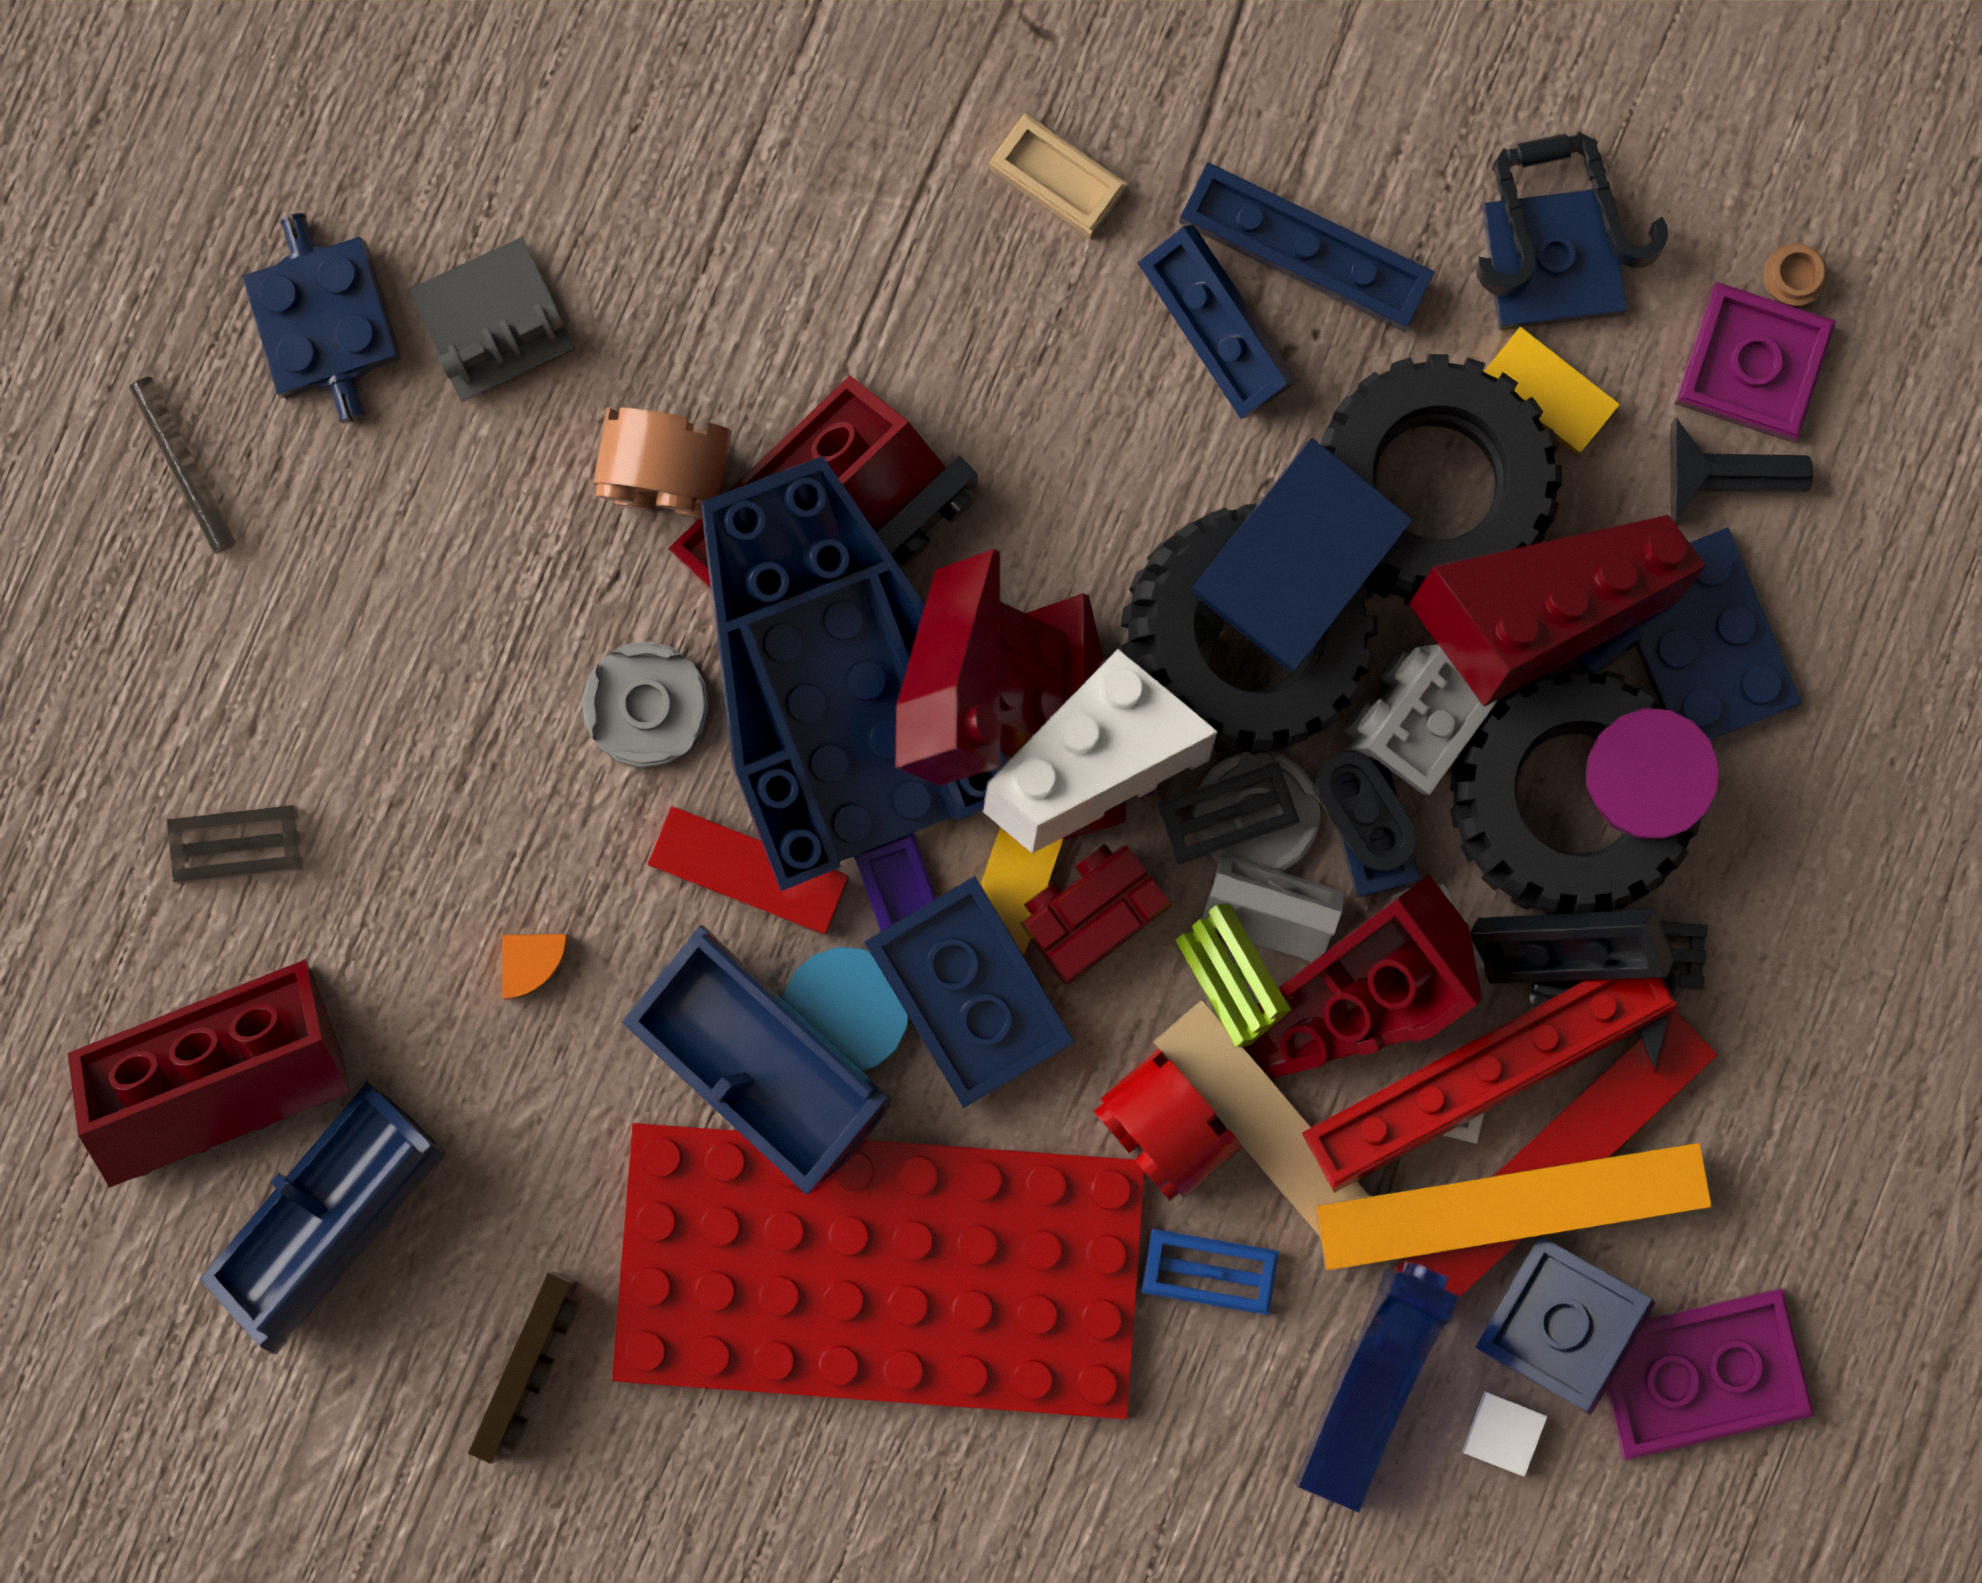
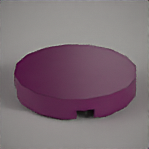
(1652, 774)

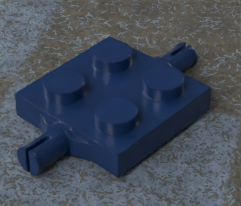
(322, 317)

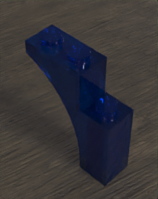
(1375, 1383)

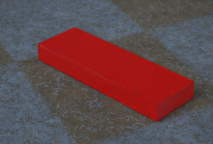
(740, 870)

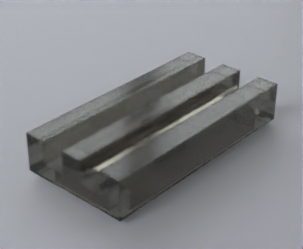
(288, 839)

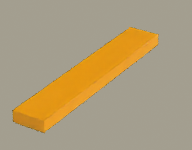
(1512, 1206)

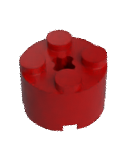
(1170, 1123)

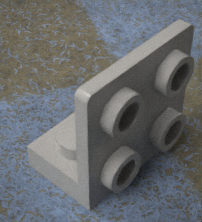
(1417, 717)

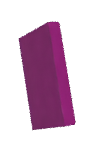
(1709, 1375)

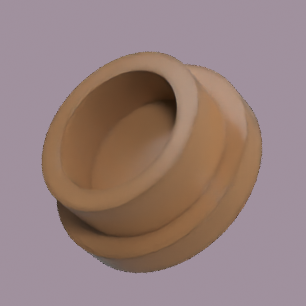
(1795, 275)

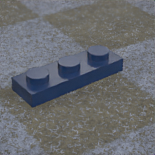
(1217, 321)

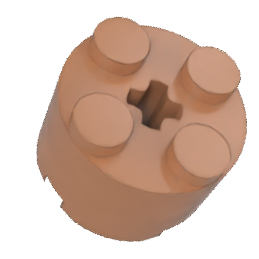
(660, 459)

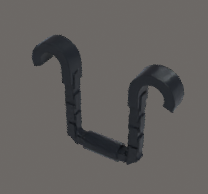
(1550, 150)

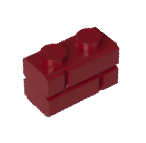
(1094, 912)

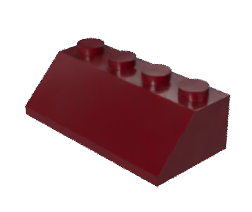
(865, 444)
(206, 1074)

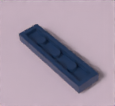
(1306, 247)

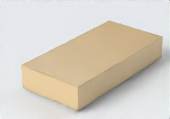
(1057, 175)

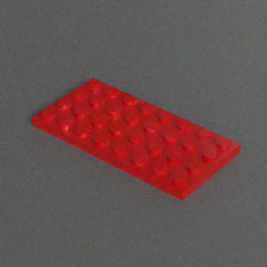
(889, 1282)

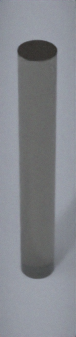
(182, 465)

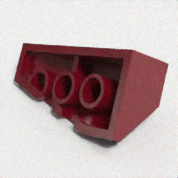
(1378, 986)

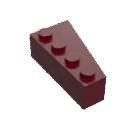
(1548, 602)

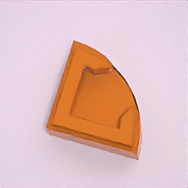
(530, 962)

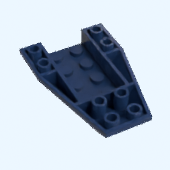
(812, 672)

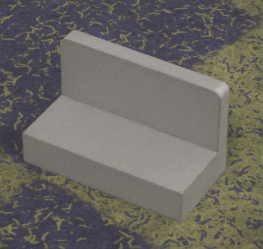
(1278, 907)

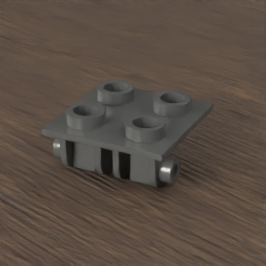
(491, 319)

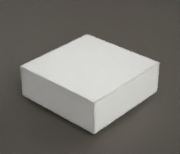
(1504, 1434)

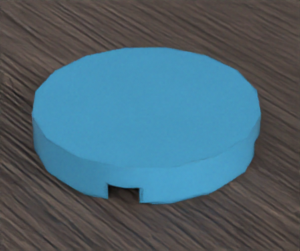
(849, 1004)

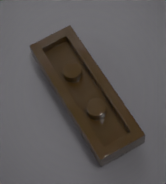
(526, 1369)

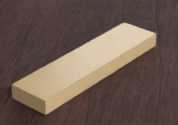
(1251, 1109)

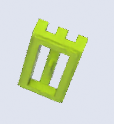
(1227, 981)

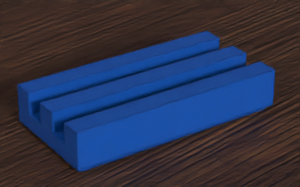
(1155, 1262)

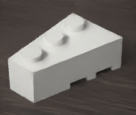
(1096, 752)

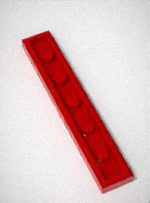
(1483, 1075)
(1588, 1130)

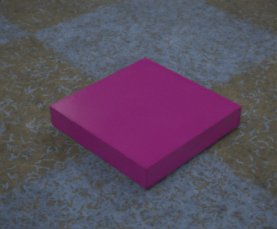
(1755, 362)

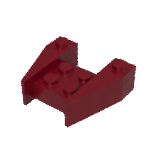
(989, 676)

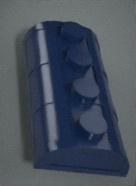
(757, 1061)
(321, 1217)

